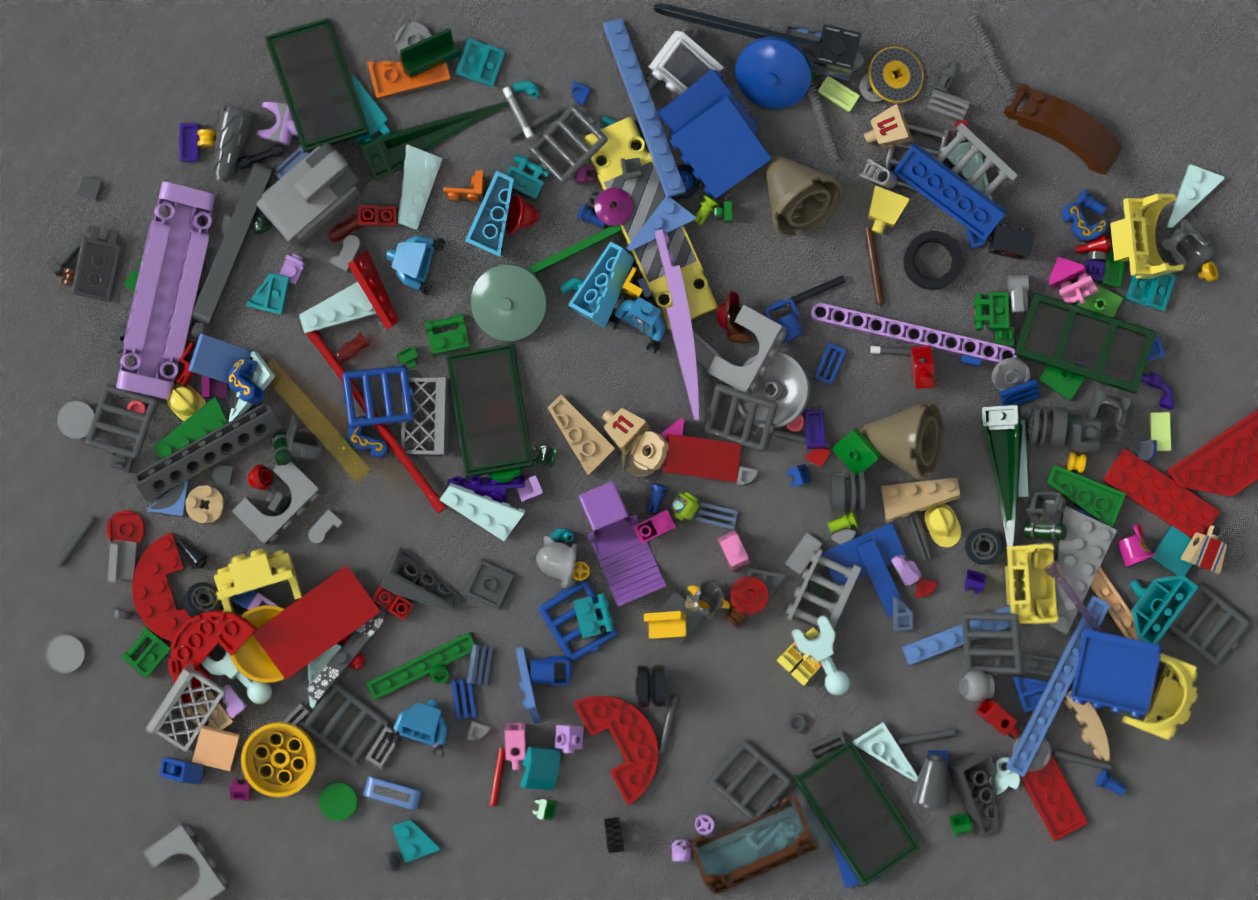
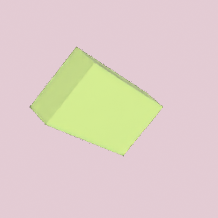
(838, 94)
(1161, 430)

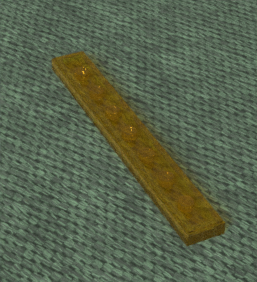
(318, 423)

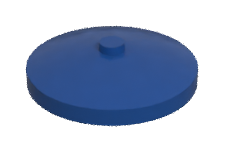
(773, 72)

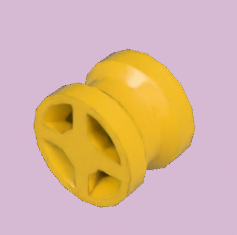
(206, 138)
(1076, 462)
(581, 568)

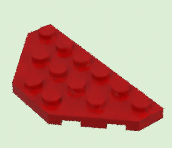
(1223, 463)

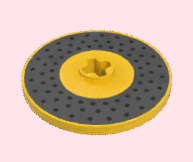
(907, 68)

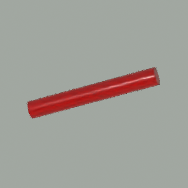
(497, 777)

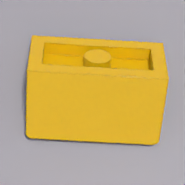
(630, 288)
(666, 624)

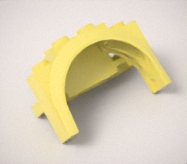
(1135, 236)
(255, 572)
(1028, 586)
(1169, 700)

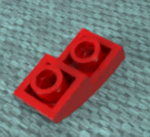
(377, 216)
(393, 603)

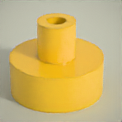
(1208, 272)

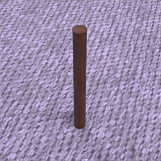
(874, 266)

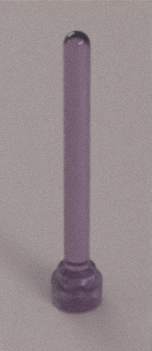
(1054, 570)

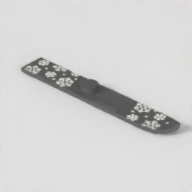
(345, 656)

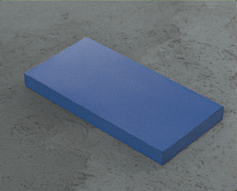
(847, 554)

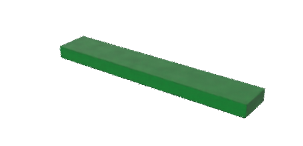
(575, 249)
(420, 666)

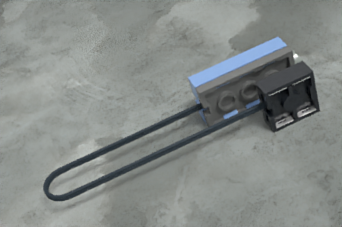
(829, 50)

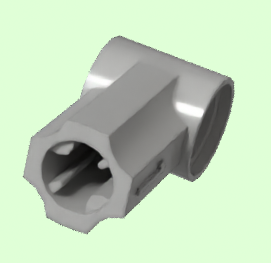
(1018, 287)

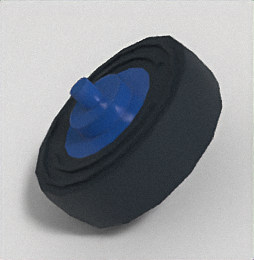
(689, 181)

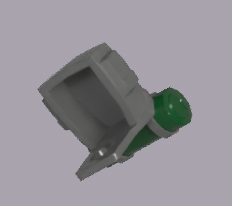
(295, 444)
(1045, 517)

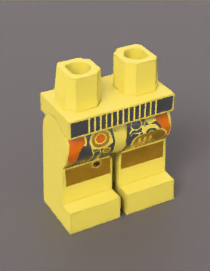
(793, 655)

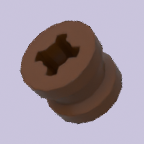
(68, 277)
(735, 618)

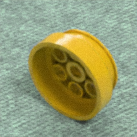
(272, 784)

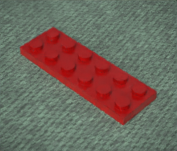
(1160, 495)

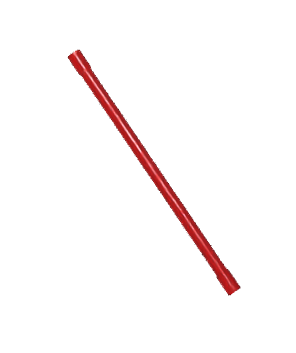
(432, 496)

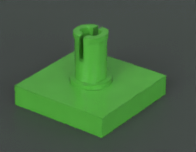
(1102, 302)

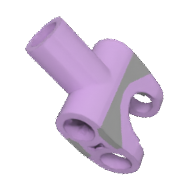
(284, 125)

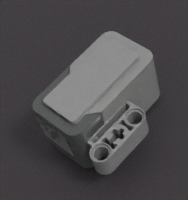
(310, 194)

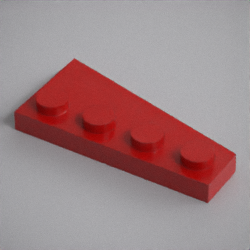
(370, 282)

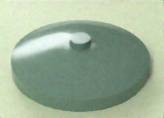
(509, 302)

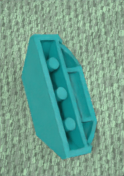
(1161, 606)

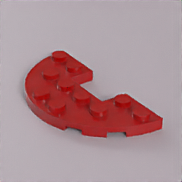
(152, 589)
(200, 637)
(632, 736)

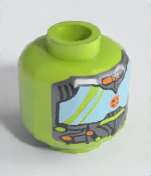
(685, 506)

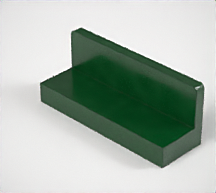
(429, 53)

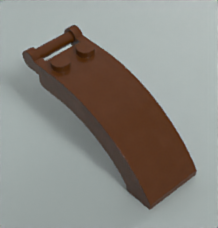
(1067, 126)

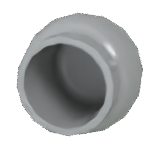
(977, 686)

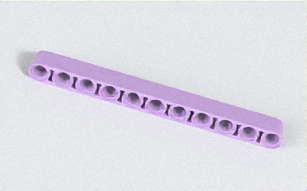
(903, 336)

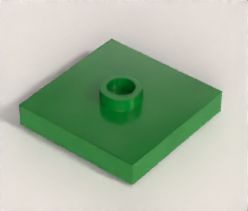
(1061, 381)
(856, 451)

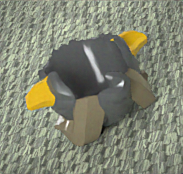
(706, 599)

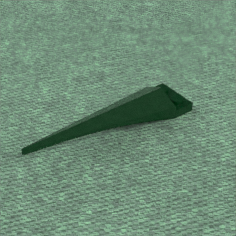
(388, 152)
(1004, 440)

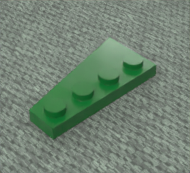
(195, 427)
(1092, 497)

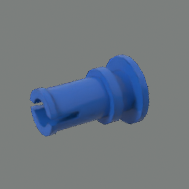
(1090, 202)
(589, 215)
(656, 497)
(1108, 782)

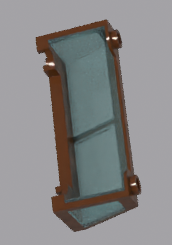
(754, 846)

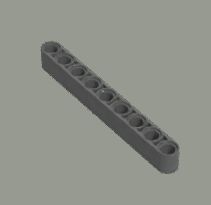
(232, 244)

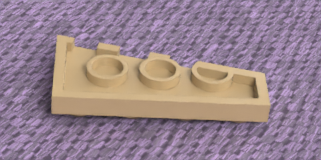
(583, 438)
(906, 498)

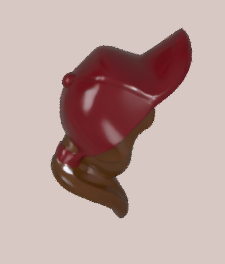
(726, 315)

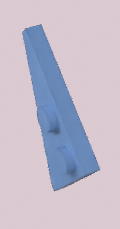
(666, 217)
(526, 686)

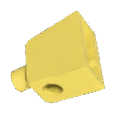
(885, 208)

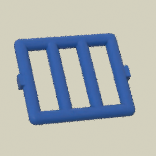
(371, 419)
(553, 624)

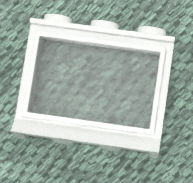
(682, 62)

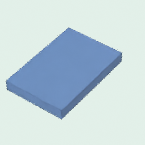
(215, 358)

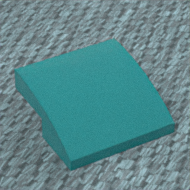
(480, 62)
(1151, 292)
(541, 768)

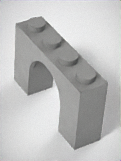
(769, 336)
(267, 527)
(182, 841)

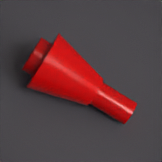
(1099, 244)
(358, 661)

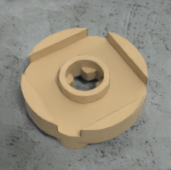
(658, 451)
(205, 493)

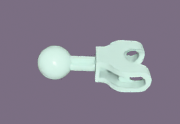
(821, 649)
(257, 692)

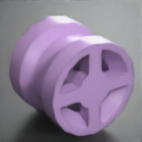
(706, 827)

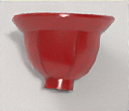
(520, 214)

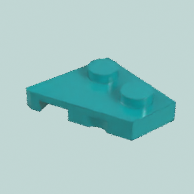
(271, 294)
(413, 841)

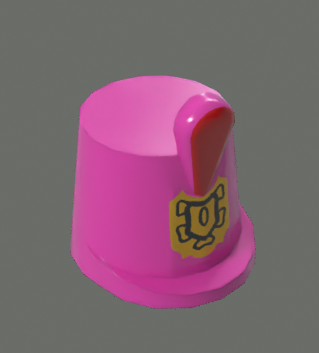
(1135, 548)

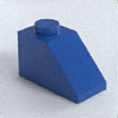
(181, 770)

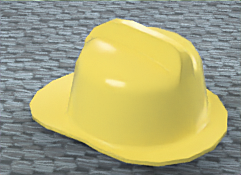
(185, 401)
(943, 525)

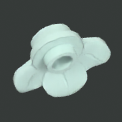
(1005, 777)

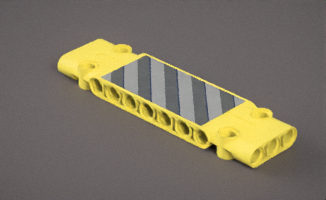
(646, 197)

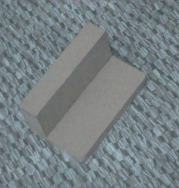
(122, 560)

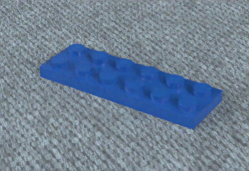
(949, 191)

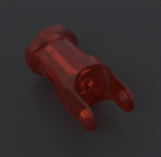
(343, 229)
(351, 348)

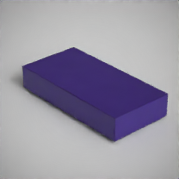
(188, 142)
(814, 429)

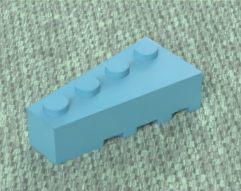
(491, 218)
(603, 285)

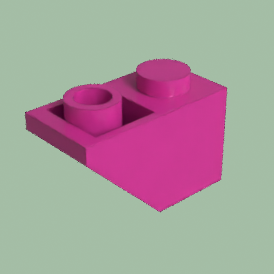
(654, 526)

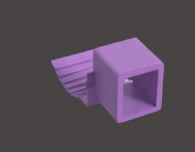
(623, 558)

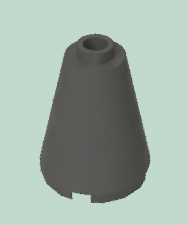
(932, 784)

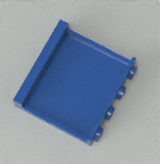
(698, 99)
(720, 147)
(1116, 672)

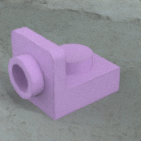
(293, 268)

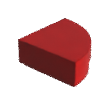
(818, 456)
(925, 587)

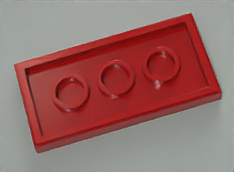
(702, 458)
(1054, 800)

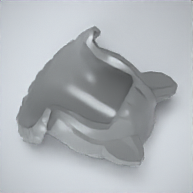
(557, 560)

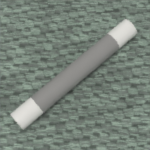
(518, 113)

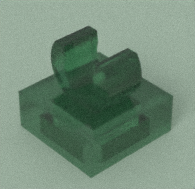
(545, 455)

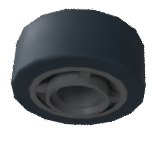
(972, 546)
(201, 591)

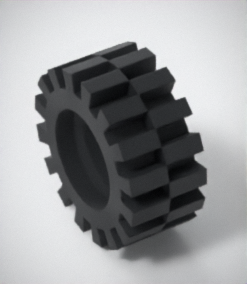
(613, 835)

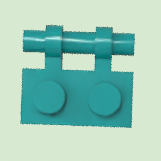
(524, 182)
(587, 616)

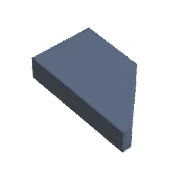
(901, 615)

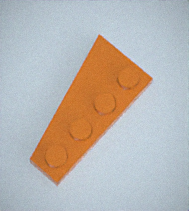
(391, 78)

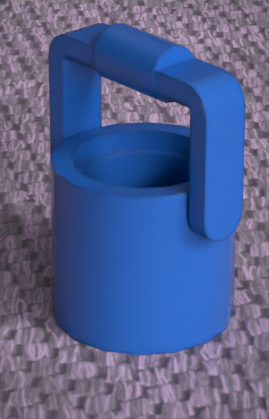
(789, 321)
(544, 670)

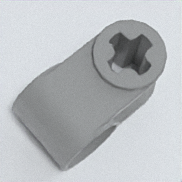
(876, 173)

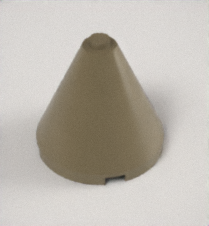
(799, 195)
(909, 438)

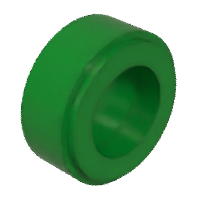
(439, 673)

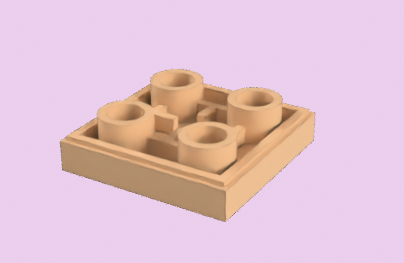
(215, 748)

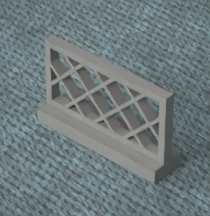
(441, 420)
(170, 703)

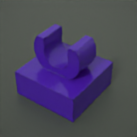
(1095, 269)
(974, 580)

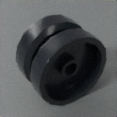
(651, 686)

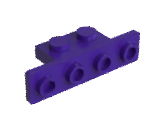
(488, 486)

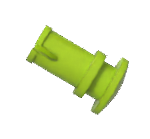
(705, 209)
(843, 522)

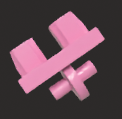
(1079, 290)

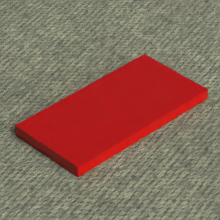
(316, 622)

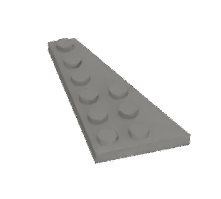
(1079, 561)

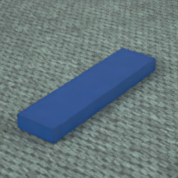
(878, 574)

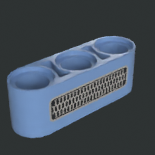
(392, 793)

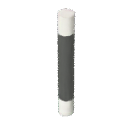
(890, 350)

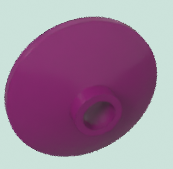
(615, 216)

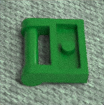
(447, 340)
(150, 657)

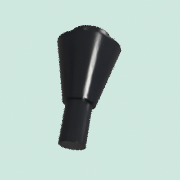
(195, 557)

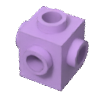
(569, 738)

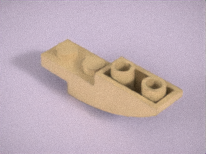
(1093, 731)

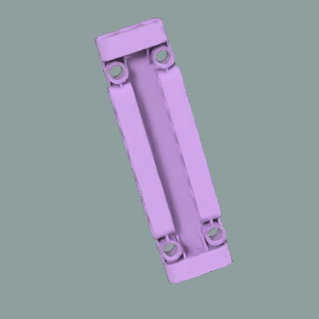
(165, 290)

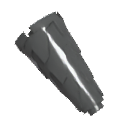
(231, 133)

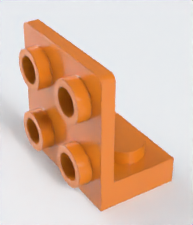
(473, 194)

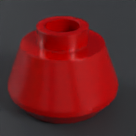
(260, 477)

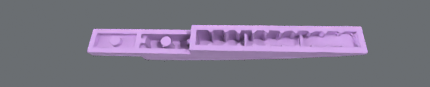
(680, 322)

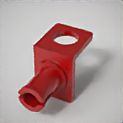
(185, 375)

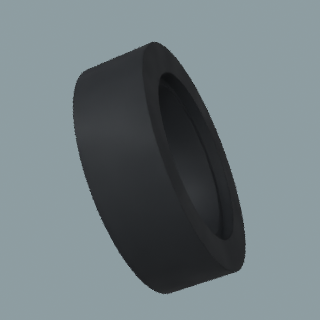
(937, 237)

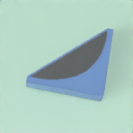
(173, 502)

